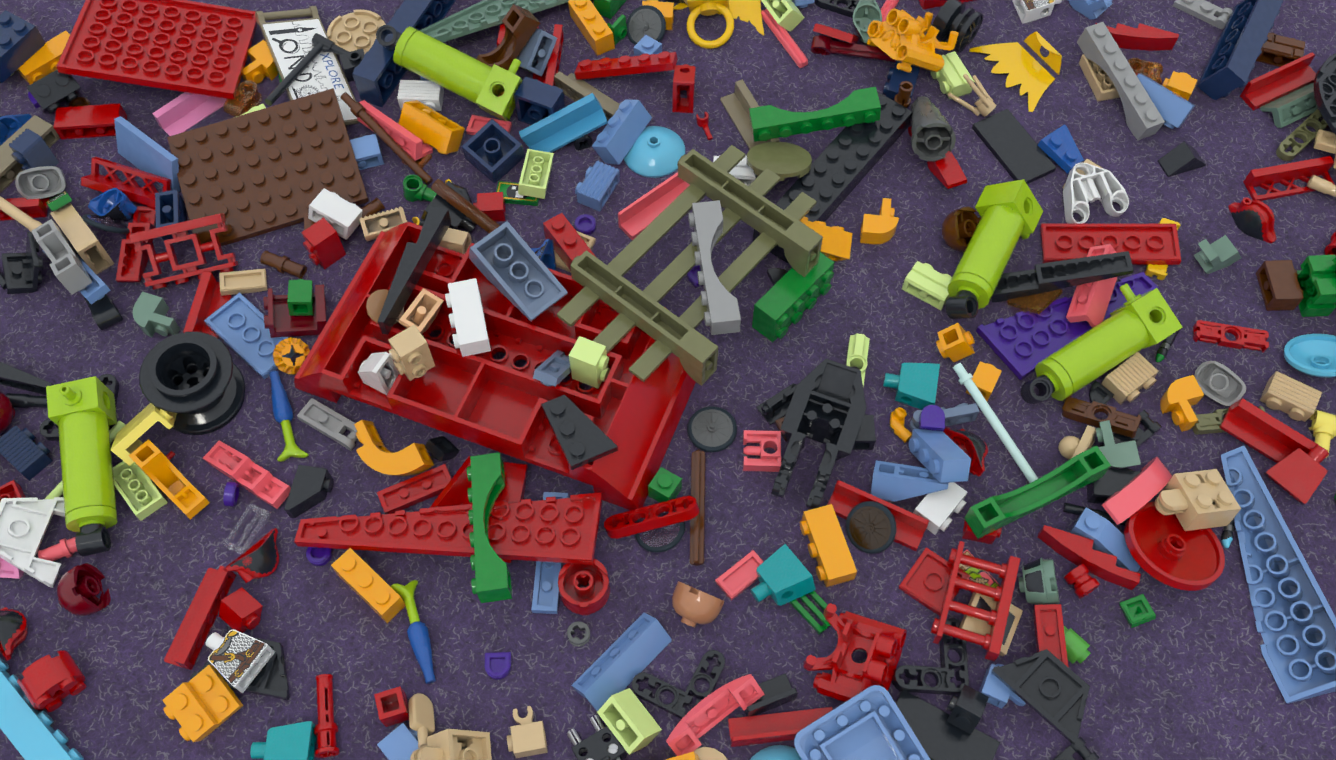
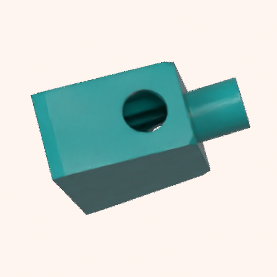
(914, 384)
(782, 578)
(287, 743)

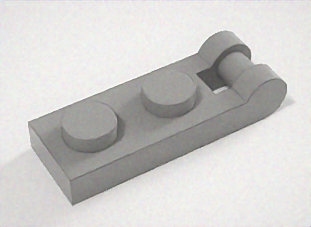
(1205, 11)
(328, 423)

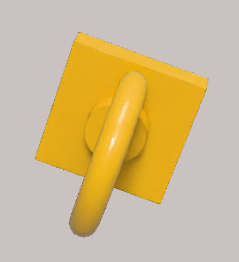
(708, 8)

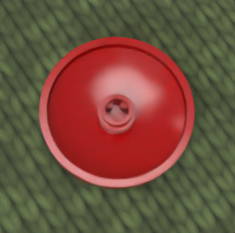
(1169, 553)

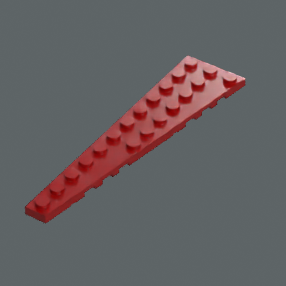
(523, 530)

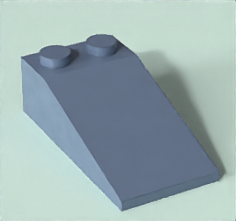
(516, 271)

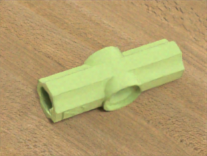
(858, 353)

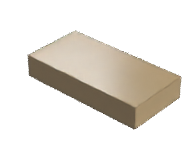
(243, 281)

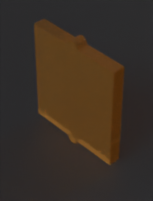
(1037, 302)

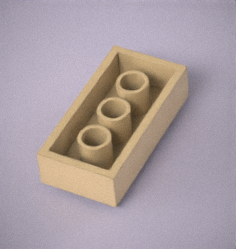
(1098, 80)

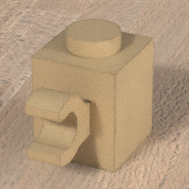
(528, 736)

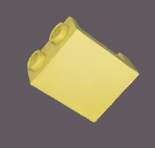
(127, 438)

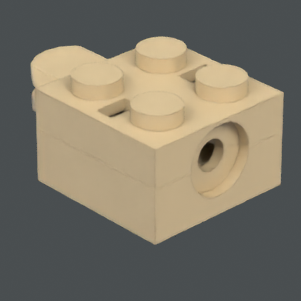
(1198, 500)
(455, 745)

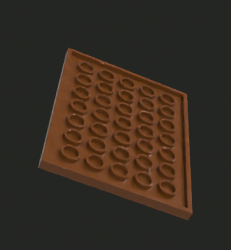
(267, 166)

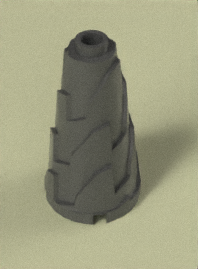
(930, 131)

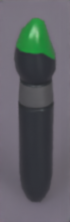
(1165, 346)

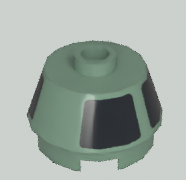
(1039, 582)

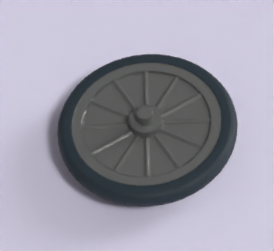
(645, 21)
(712, 429)

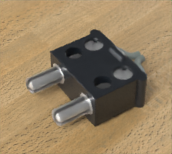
(595, 744)

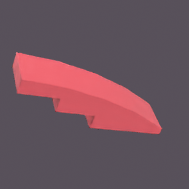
(248, 474)

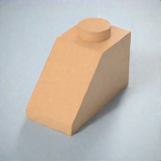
(422, 311)

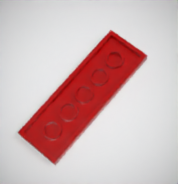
(1145, 242)

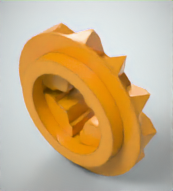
(283, 347)

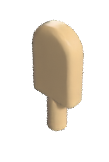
(421, 717)

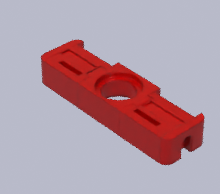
(1245, 337)

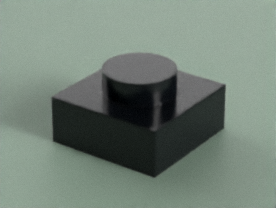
(441, 448)

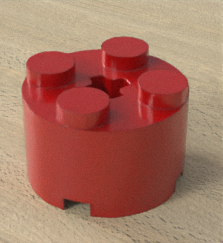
(588, 599)
(51, 680)

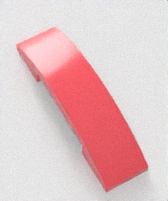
(1138, 491)
(712, 710)

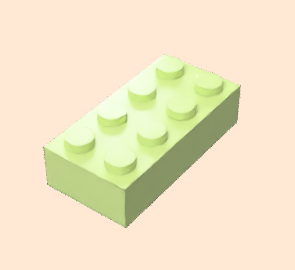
(535, 173)
(137, 490)

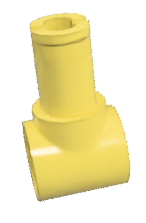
(1323, 428)

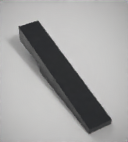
(412, 265)
(1061, 275)
(19, 379)

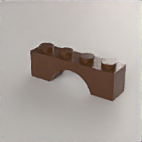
(519, 28)

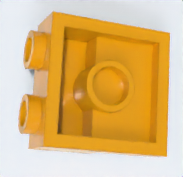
(201, 704)

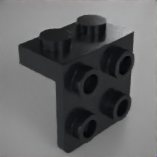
(53, 90)
(23, 270)

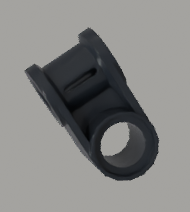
(104, 312)

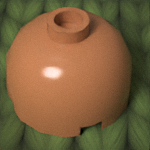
(695, 605)

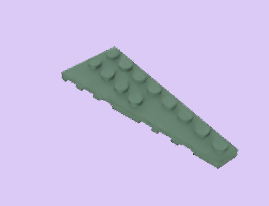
(482, 16)

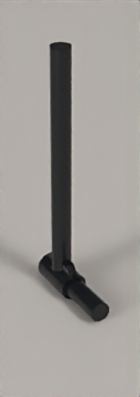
(320, 44)

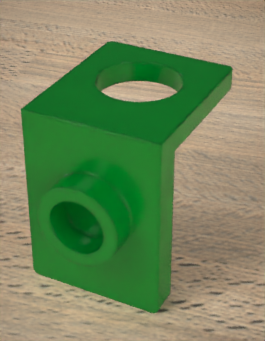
(618, 28)

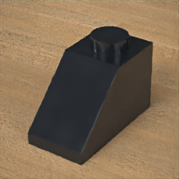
(308, 489)

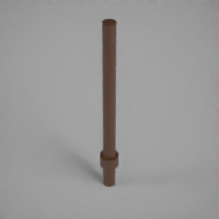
(359, 111)

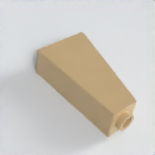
(82, 238)

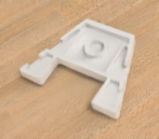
(22, 531)

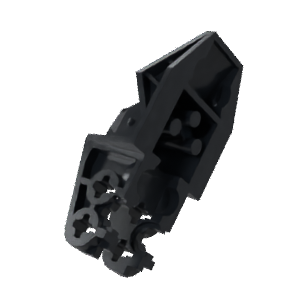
(826, 409)

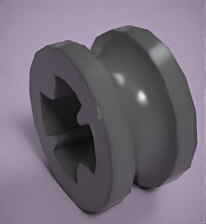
(575, 641)

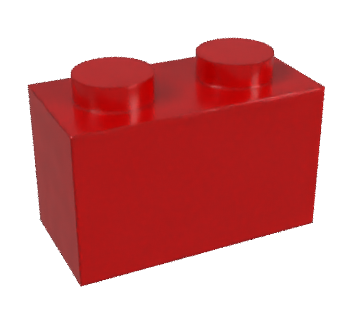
(323, 244)

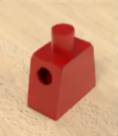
(683, 80)
(1300, 473)

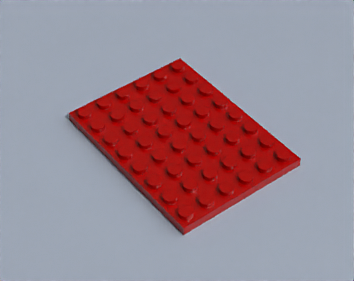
(161, 45)

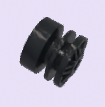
(955, 18)

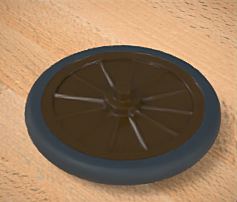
(871, 527)

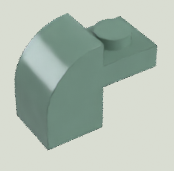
(1216, 255)
(150, 316)
(1120, 454)

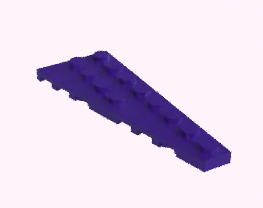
(1031, 337)

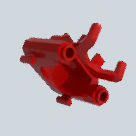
(879, 640)

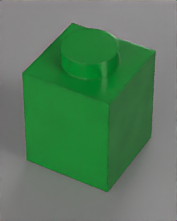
(300, 297)
(664, 486)

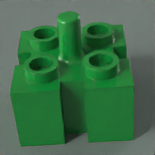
(1318, 285)

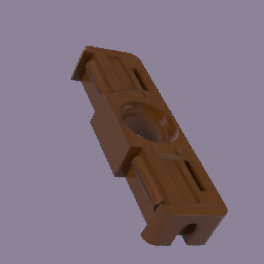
(1084, 412)

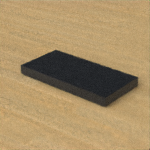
(1013, 147)
(940, 737)

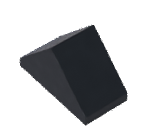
(1181, 160)

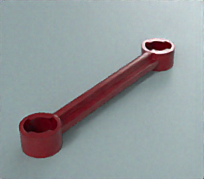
(825, 45)

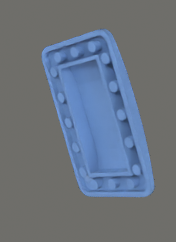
(861, 729)

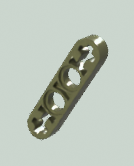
(1303, 133)

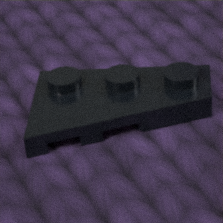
(576, 433)

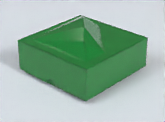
(1137, 610)

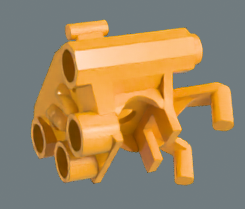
(905, 41)

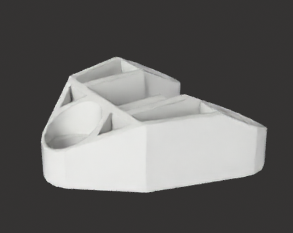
(1094, 185)

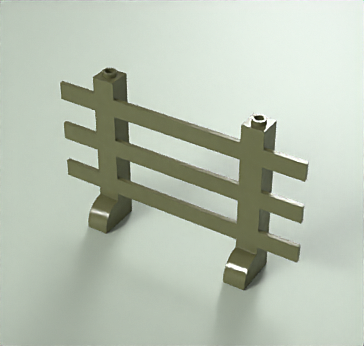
(643, 309)

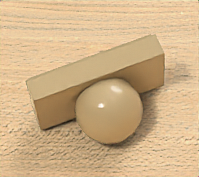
(1072, 446)

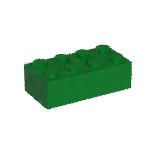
(790, 298)

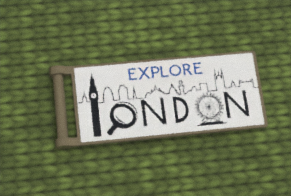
(291, 42)

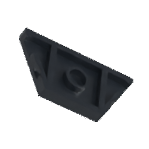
(272, 678)
(1049, 690)

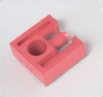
(767, 461)

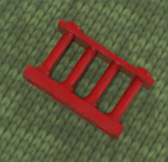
(1001, 594)

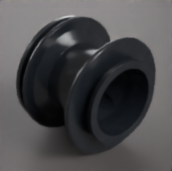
(203, 399)

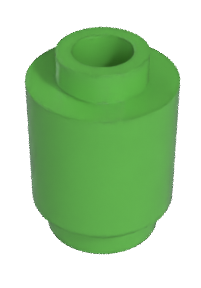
(1075, 646)

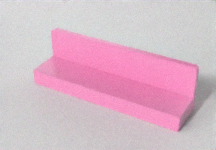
(186, 112)

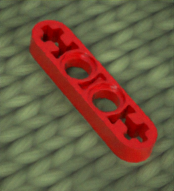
(686, 510)

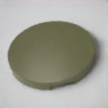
(781, 158)

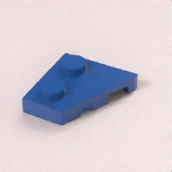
(1061, 148)

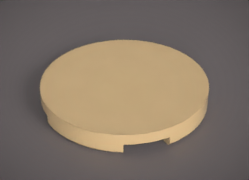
(355, 30)

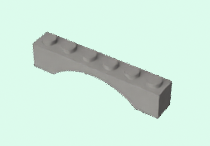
(1140, 112)
(722, 306)

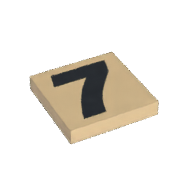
(981, 627)

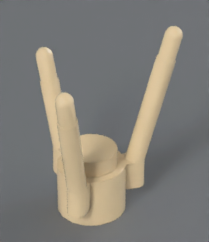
(984, 103)

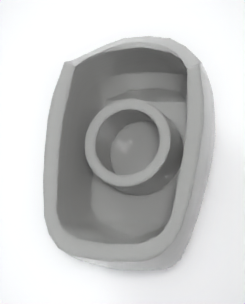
(40, 182)
(1220, 383)

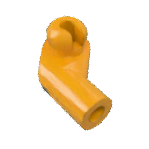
(896, 424)

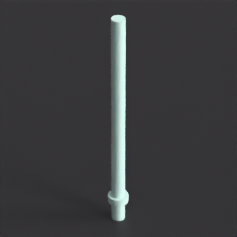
(966, 379)

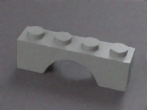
(64, 259)

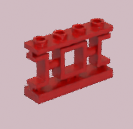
(180, 233)

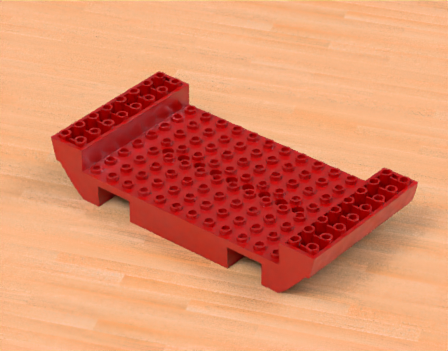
(493, 398)

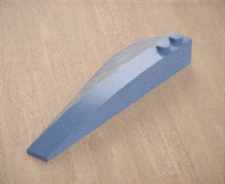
(1283, 591)

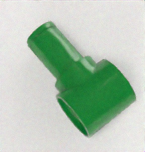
(421, 192)

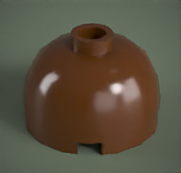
(959, 228)

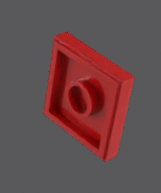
(835, 33)
(929, 580)

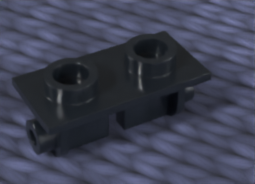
(777, 406)

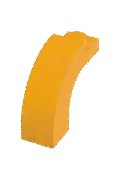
(405, 462)
(169, 479)

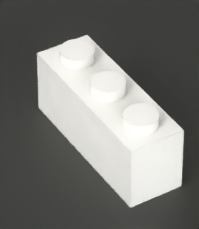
(467, 317)

